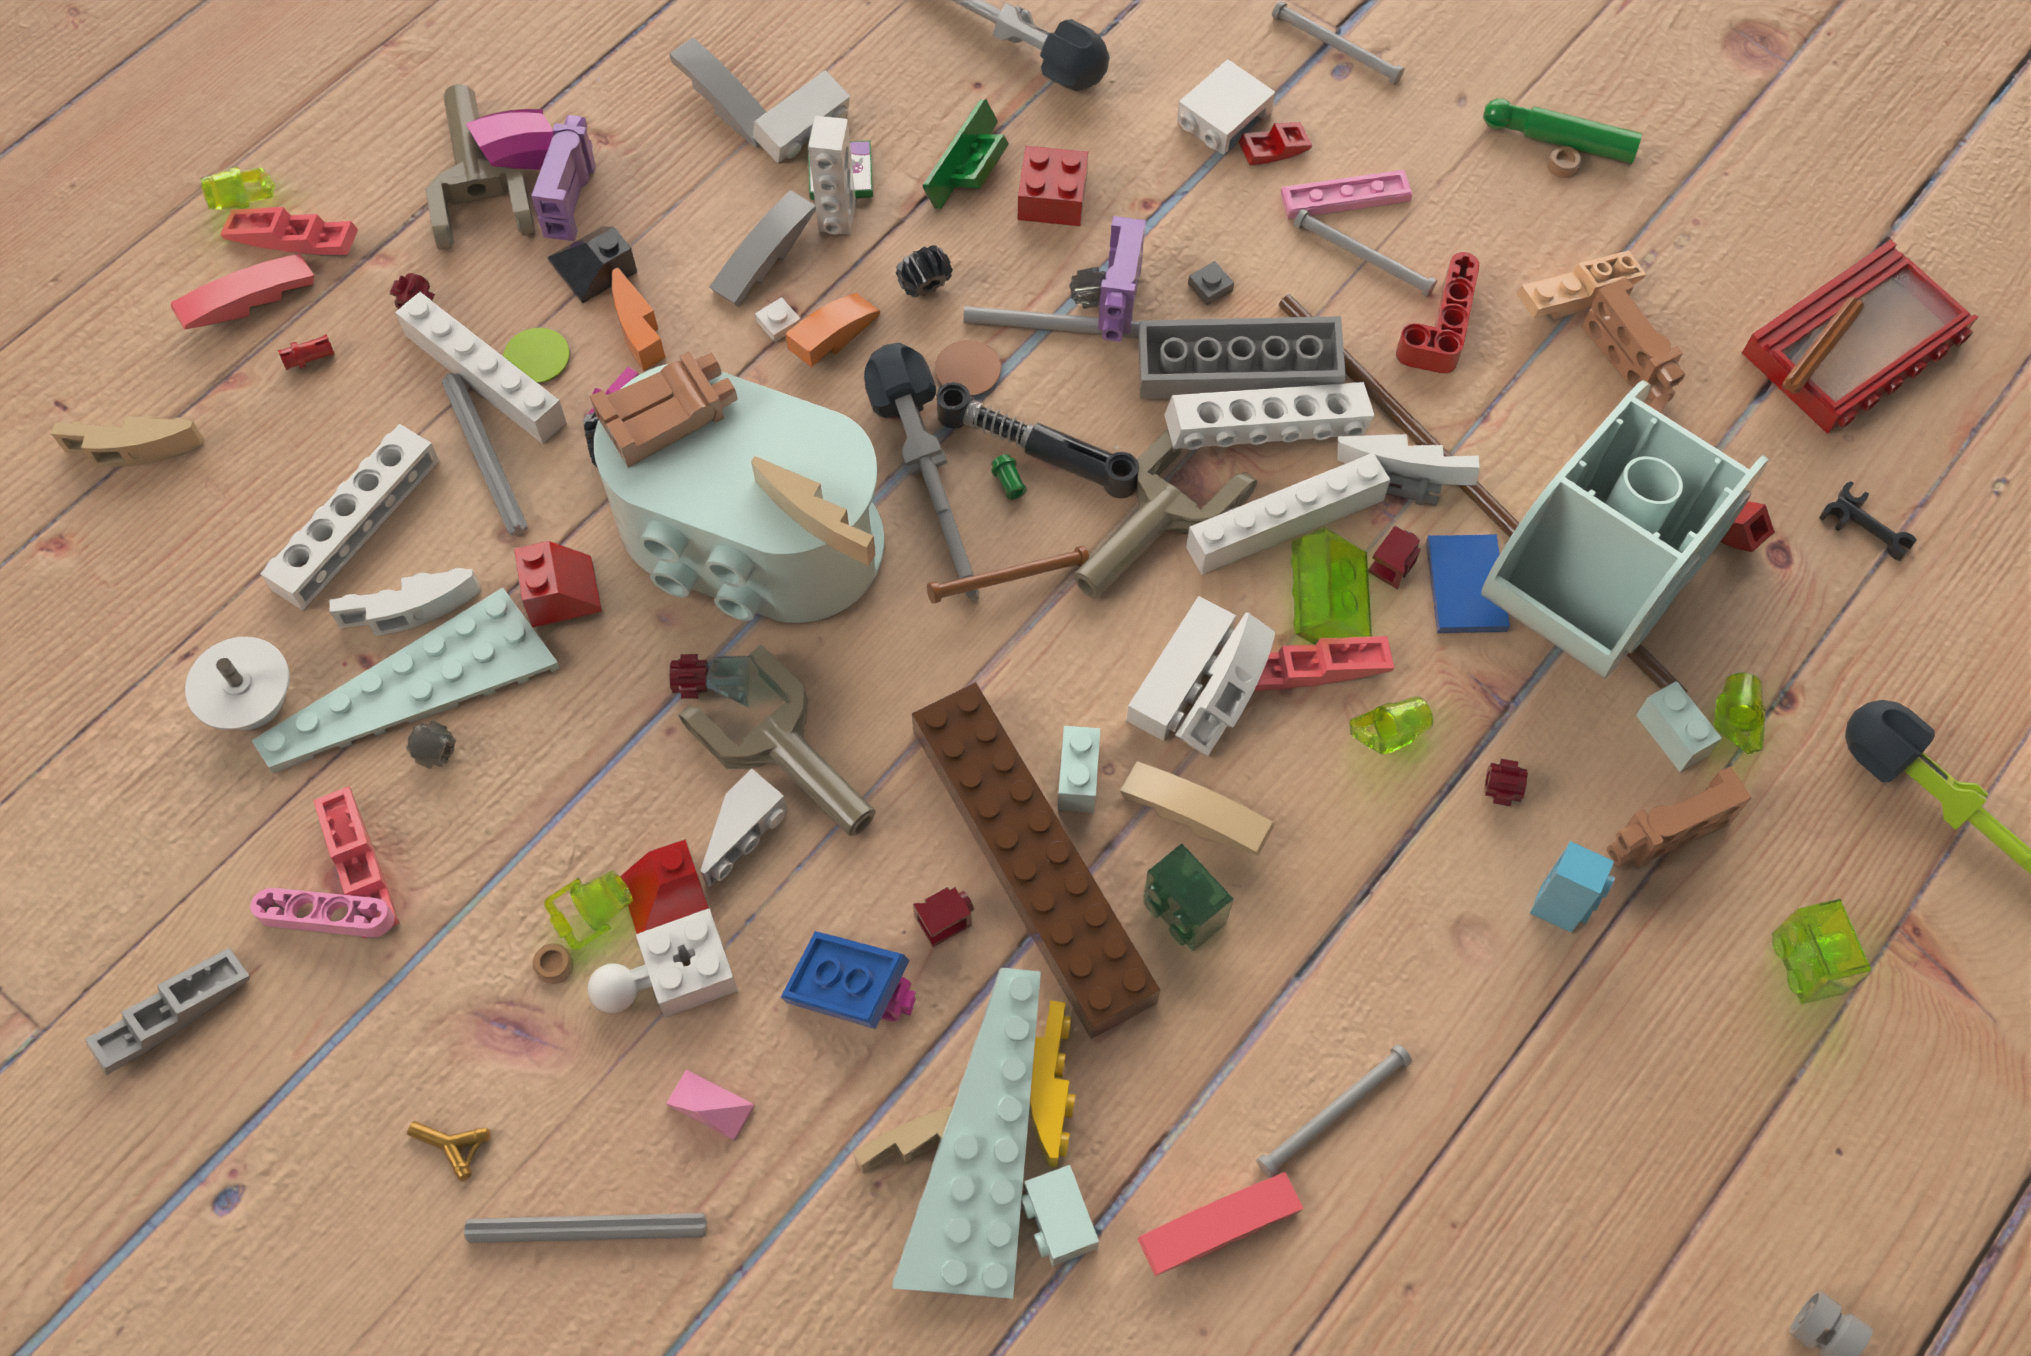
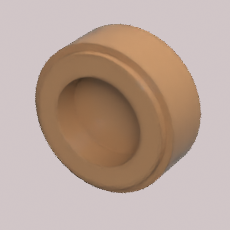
(1564, 162)
(553, 963)

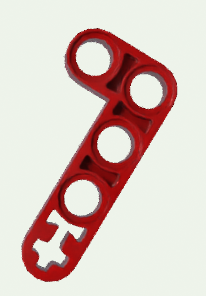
(1441, 346)

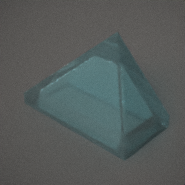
(730, 677)

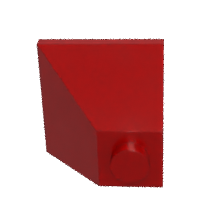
(664, 887)

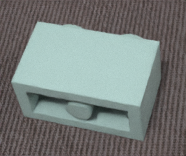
(1678, 726)
(1079, 769)
(1060, 1216)

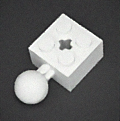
(664, 950)

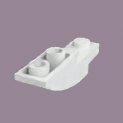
(418, 602)
(1231, 685)

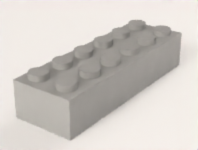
(1238, 354)

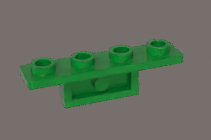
(968, 156)

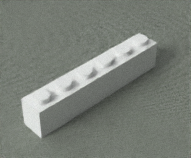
(481, 367)
(1287, 513)

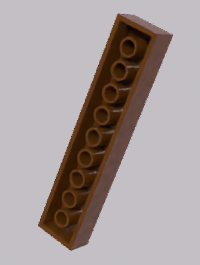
(1035, 861)

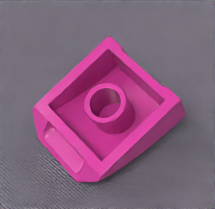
(513, 138)

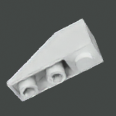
(744, 816)

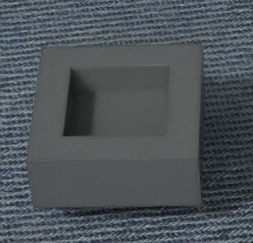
(1211, 283)

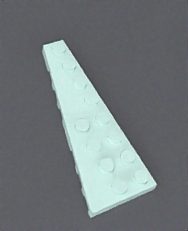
(454, 662)
(972, 1200)

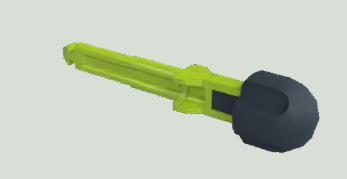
(1893, 740)

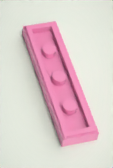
(1347, 193)

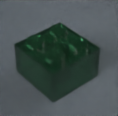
(1186, 898)

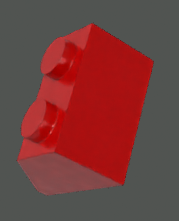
(556, 583)

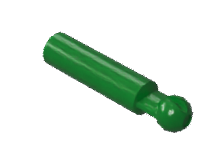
(1564, 130)

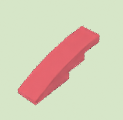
(280, 231)
(237, 292)
(1326, 662)
(352, 848)
(1219, 1224)

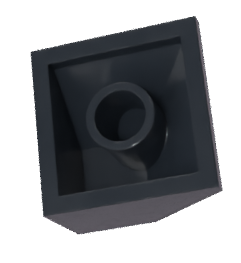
(590, 261)

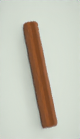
(1823, 345)

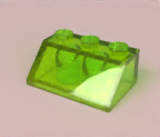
(1330, 587)

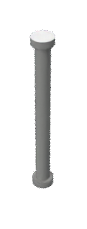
(1334, 40)
(1364, 252)
(1397, 1058)

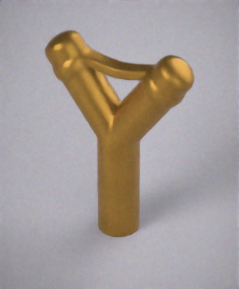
(450, 1145)

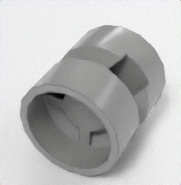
(1845, 1335)

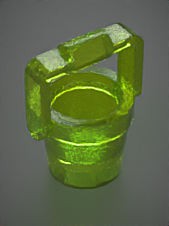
(228, 190)
(1741, 710)
(1395, 724)
(595, 901)

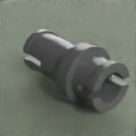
(1414, 489)

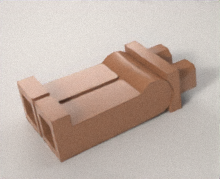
(1631, 341)
(663, 406)
(1675, 826)

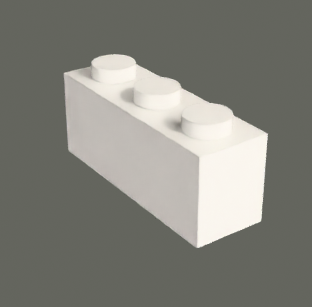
(790, 123)

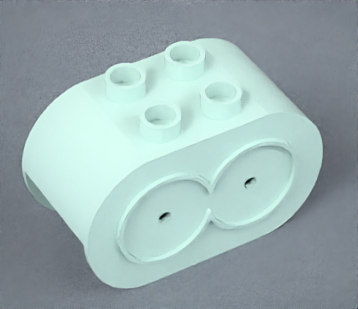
(710, 528)
(1619, 534)

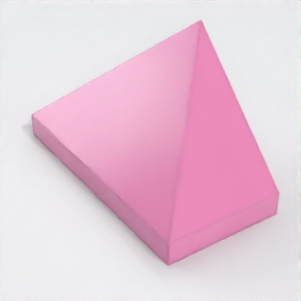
(710, 1105)

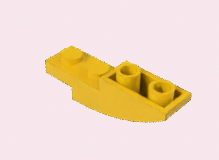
(1049, 1095)

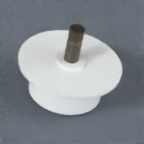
(238, 684)

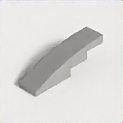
(720, 87)
(763, 245)
(169, 1011)

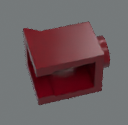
(1395, 556)
(944, 915)

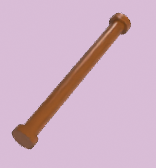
(939, 591)

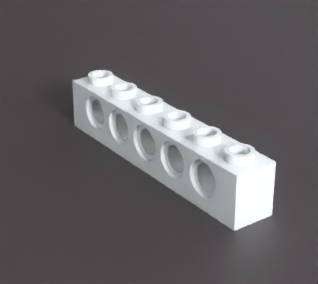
(1268, 415)
(347, 534)

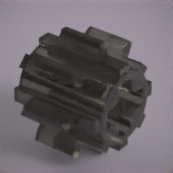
(1087, 287)
(431, 744)

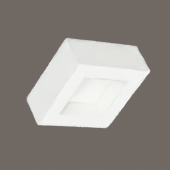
(777, 319)

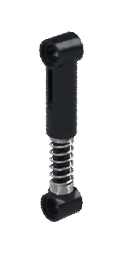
(1041, 441)

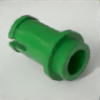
(1005, 469)

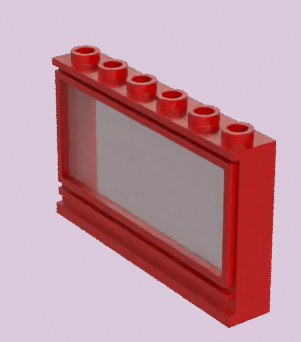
(1894, 337)

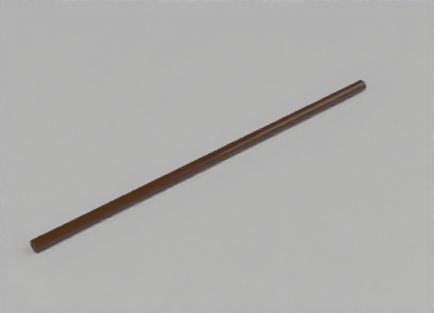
(1477, 493)

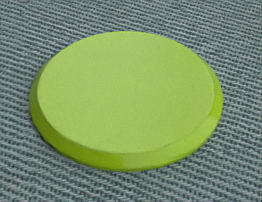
(538, 353)

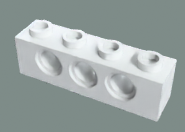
(832, 174)

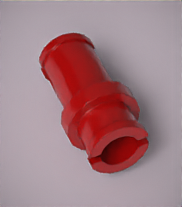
(305, 352)

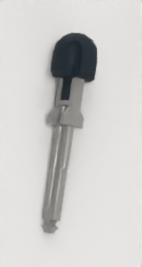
(1070, 55)
(900, 385)

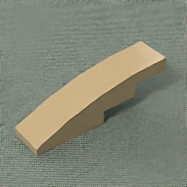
(804, 503)
(1198, 807)
(908, 1140)

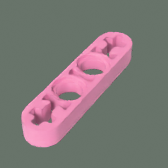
(320, 917)

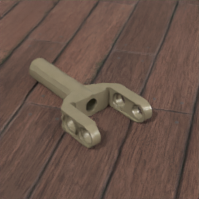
(472, 175)
(1160, 510)
(781, 742)

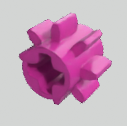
(900, 1002)

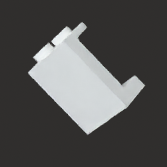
(1224, 105)

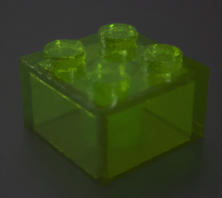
(1820, 951)

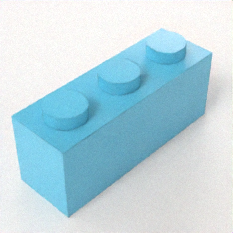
(1573, 887)

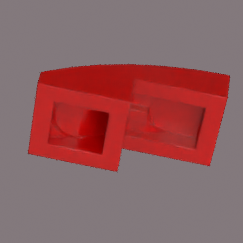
(1280, 143)

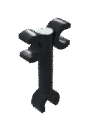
(1849, 507)

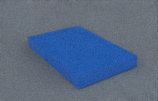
(1457, 577)
(845, 979)

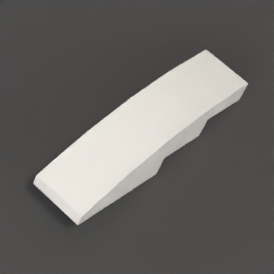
(1410, 461)

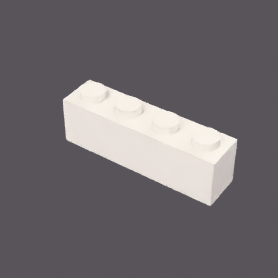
(1181, 669)

